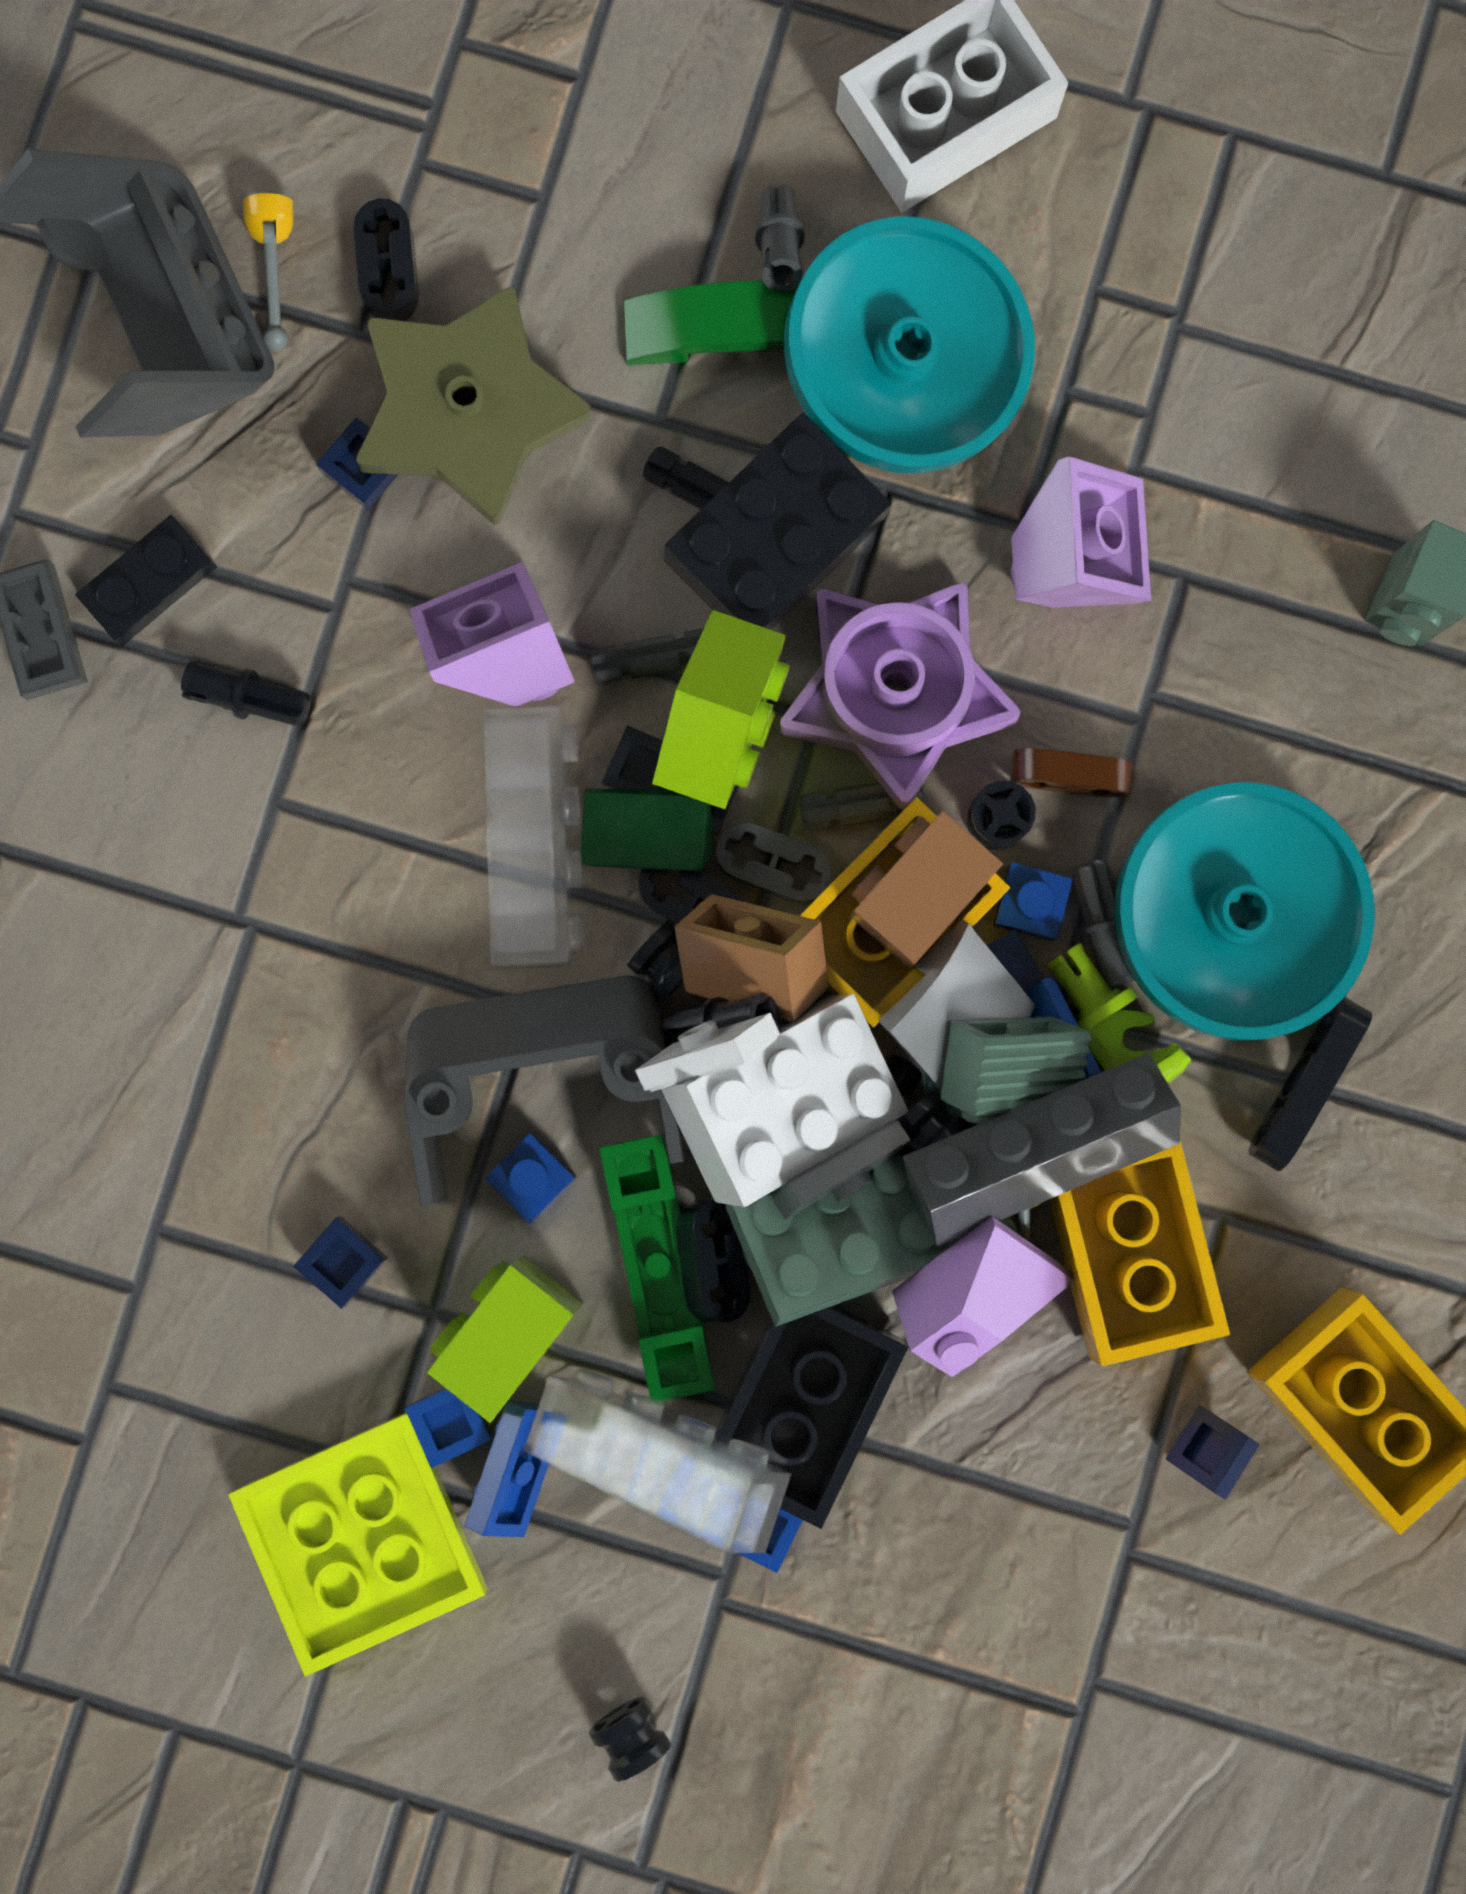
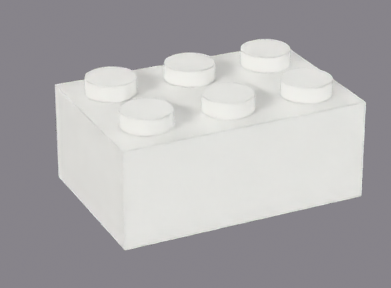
(950, 97)
(787, 1104)

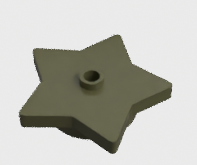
(474, 445)

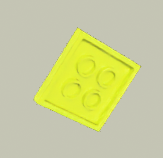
(357, 1544)

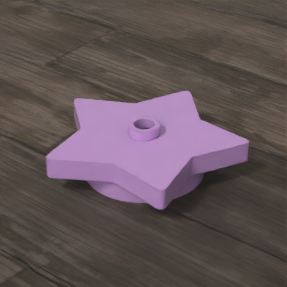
(906, 644)

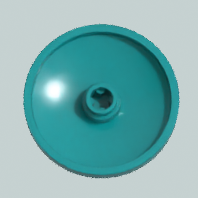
(909, 344)
(1244, 911)

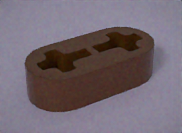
(1071, 772)

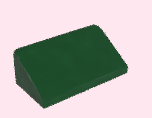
(645, 830)

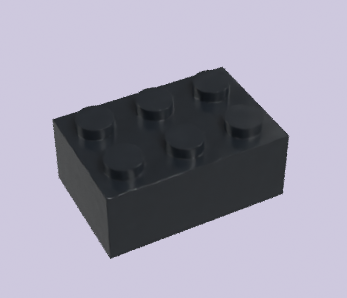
(777, 527)
(813, 1401)

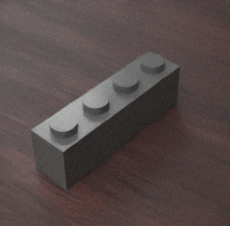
(1044, 1148)

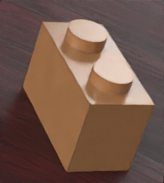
(924, 888)
(751, 950)

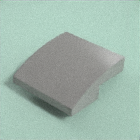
(958, 984)

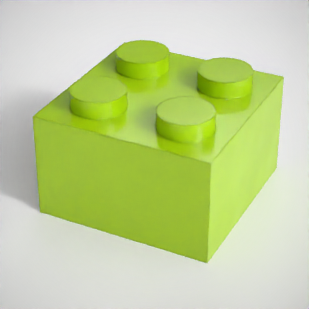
(721, 710)
(496, 1347)

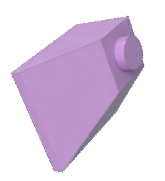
(1083, 539)
(493, 640)
(976, 1295)

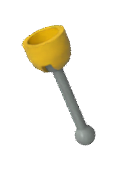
(270, 222)

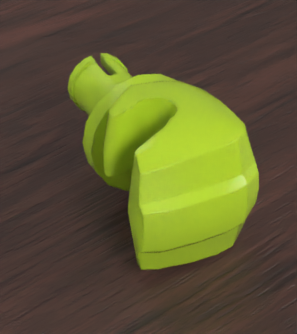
(1106, 1020)

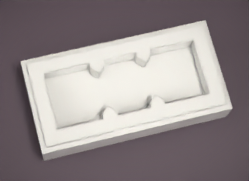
(707, 1051)

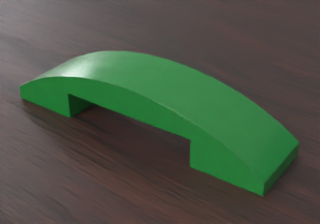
(705, 320)
(646, 1219)

